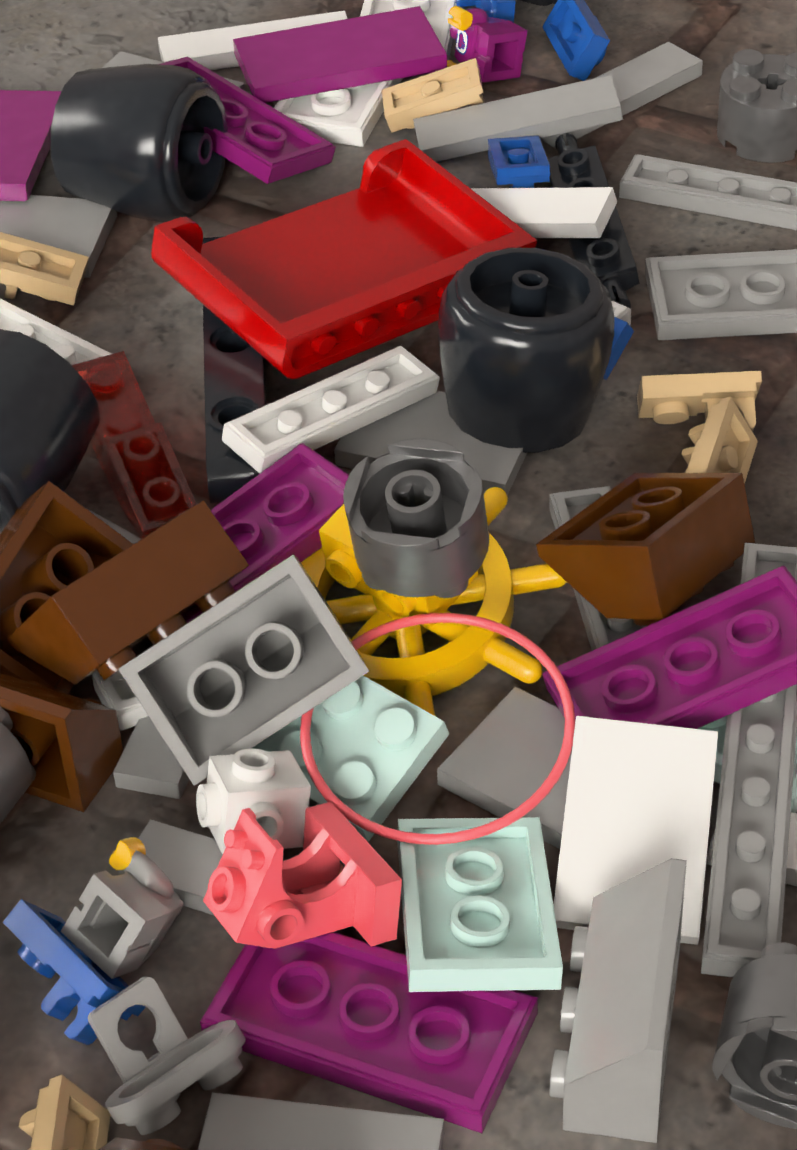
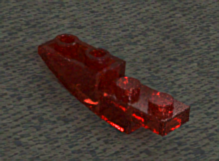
(134, 447)

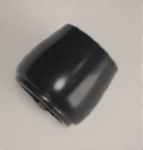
(139, 140)
(524, 347)
(44, 420)

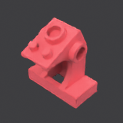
(309, 895)

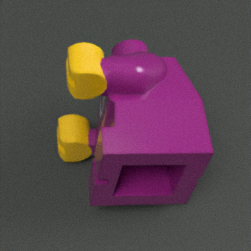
(492, 41)

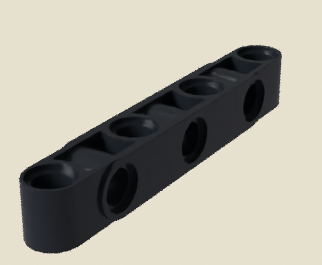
(231, 389)

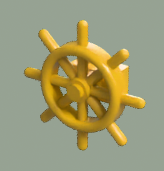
(471, 648)

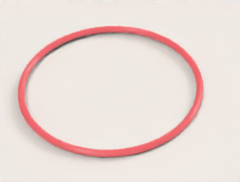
(480, 831)

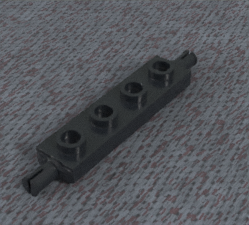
(610, 254)

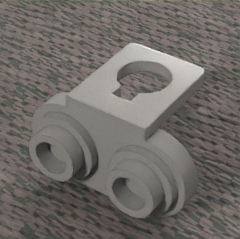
(156, 1083)

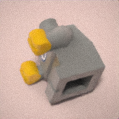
(124, 913)

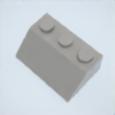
(244, 668)
(622, 1007)

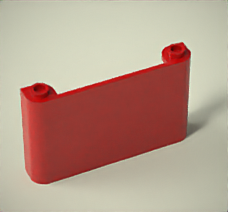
(343, 268)

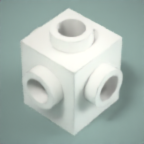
(260, 781)

